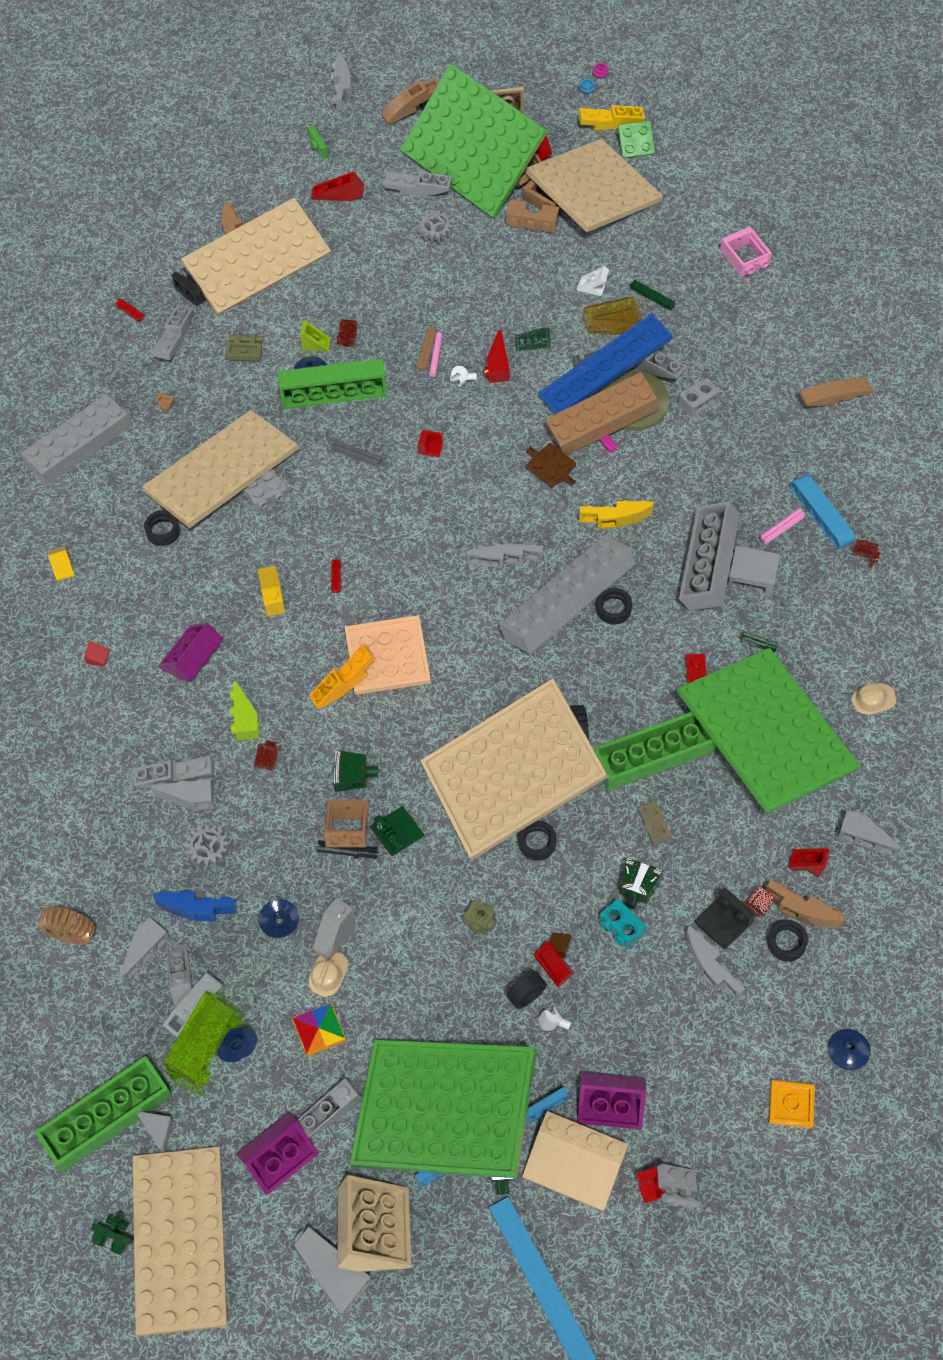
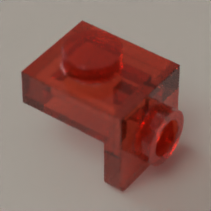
(347, 333)
(868, 550)
(267, 755)
(760, 902)

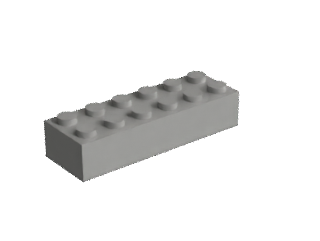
(76, 439)
(709, 556)

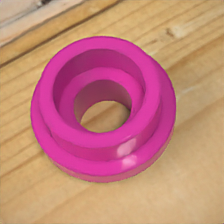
(600, 70)

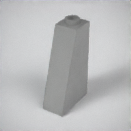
(339, 1284)

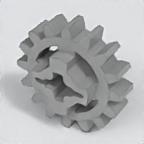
(435, 226)
(213, 838)

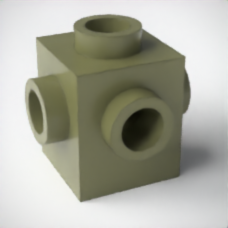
(480, 918)

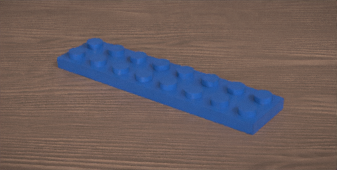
(606, 364)

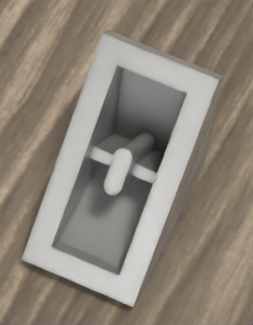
(158, 1127)

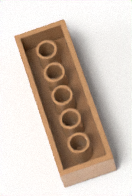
(602, 414)

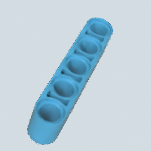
(823, 511)

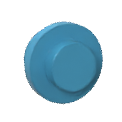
(587, 86)

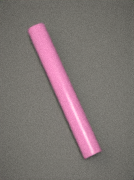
(435, 356)

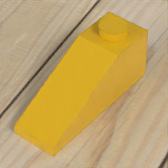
(271, 591)

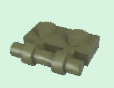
(244, 347)

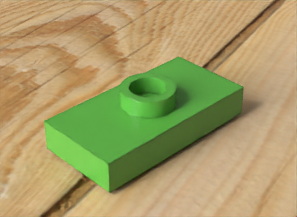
(317, 142)

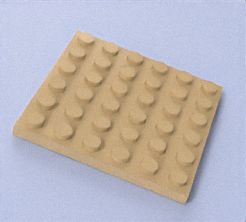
(594, 185)

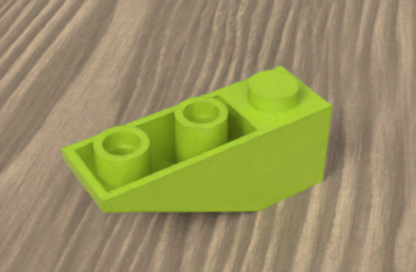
(245, 717)

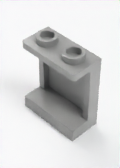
(754, 568)

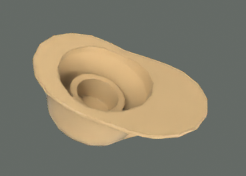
(874, 698)
(328, 974)

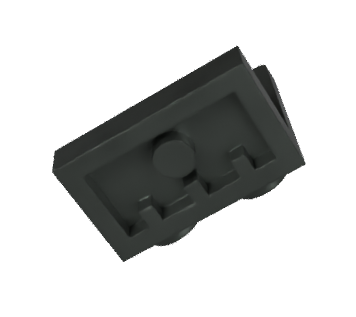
(188, 288)
(726, 919)

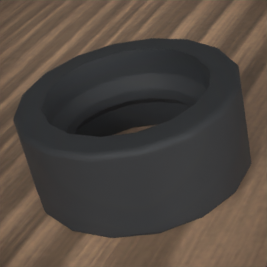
(164, 539)
(617, 618)
(533, 854)
(776, 951)
(526, 989)

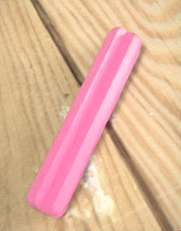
(782, 526)

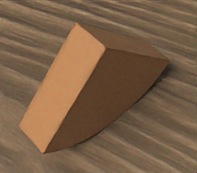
(165, 402)

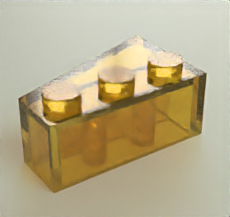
(612, 316)

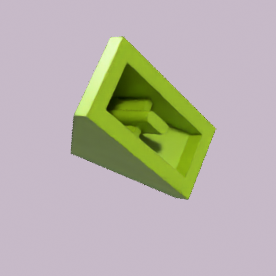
(313, 339)

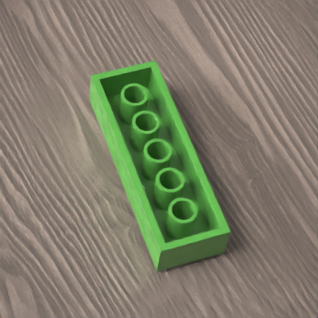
(332, 383)
(654, 750)
(103, 1114)

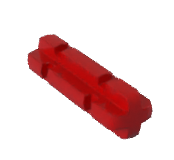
(129, 309)
(336, 576)

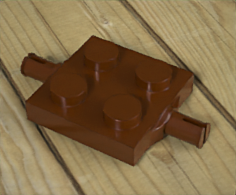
(551, 465)

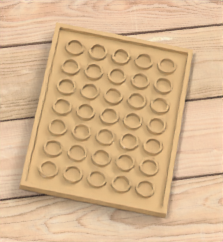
(513, 769)

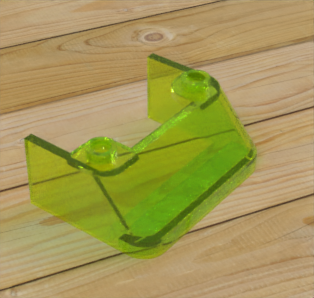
(199, 1041)

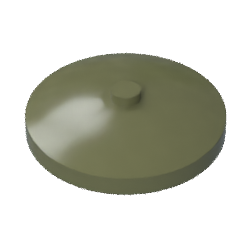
(662, 396)

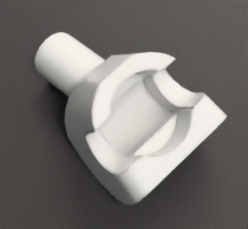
(461, 374)
(549, 1021)

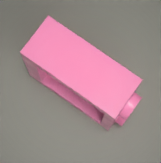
(740, 239)

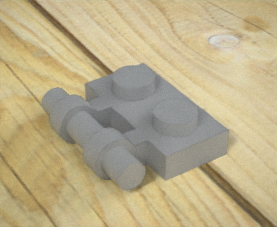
(676, 1180)

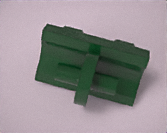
(103, 1231)

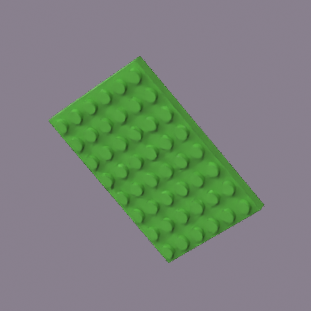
(474, 140)
(768, 730)
(444, 1108)

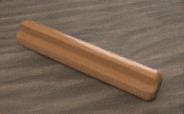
(426, 349)

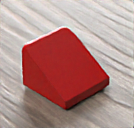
(96, 654)

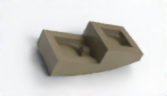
(654, 823)

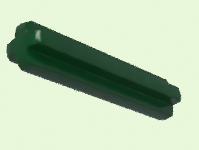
(652, 295)

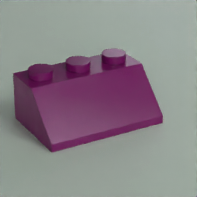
(191, 651)
(612, 1100)
(277, 1154)

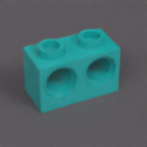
(626, 921)

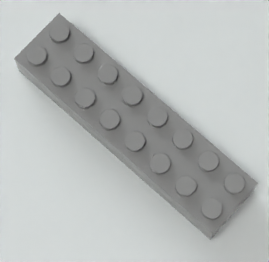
(567, 594)

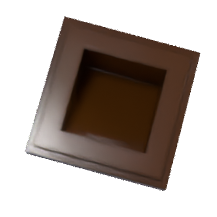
(561, 943)

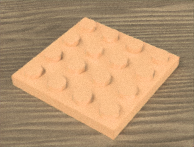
(397, 650)

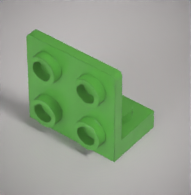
(636, 139)

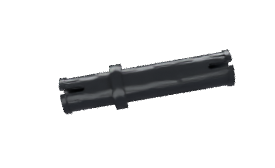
(366, 852)

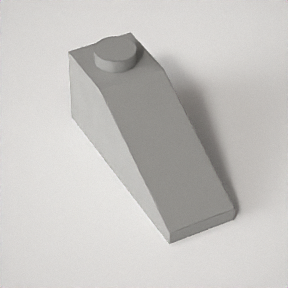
(864, 832)
(144, 945)

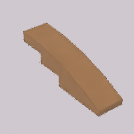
(835, 391)

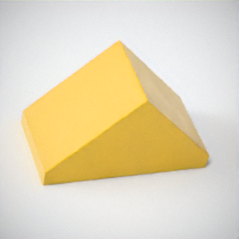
(60, 563)

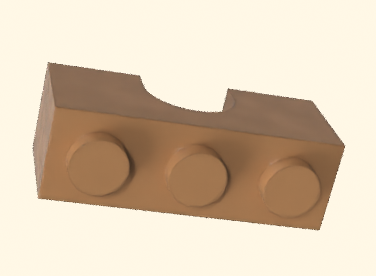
(544, 220)

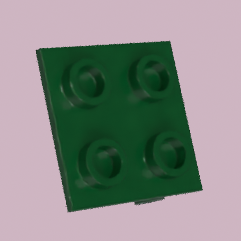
(396, 830)

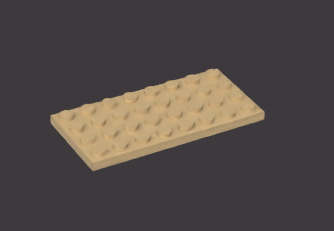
(255, 256)
(220, 468)
(179, 1242)

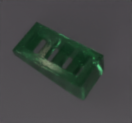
(534, 344)

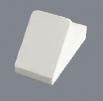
(594, 281)

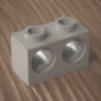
(699, 397)

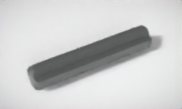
(356, 453)

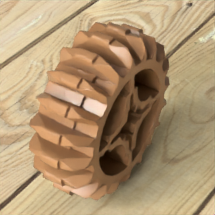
(66, 925)

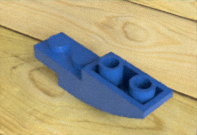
(187, 906)

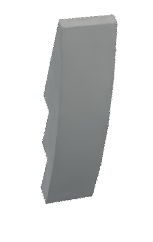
(497, 555)

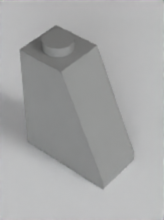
(334, 928)

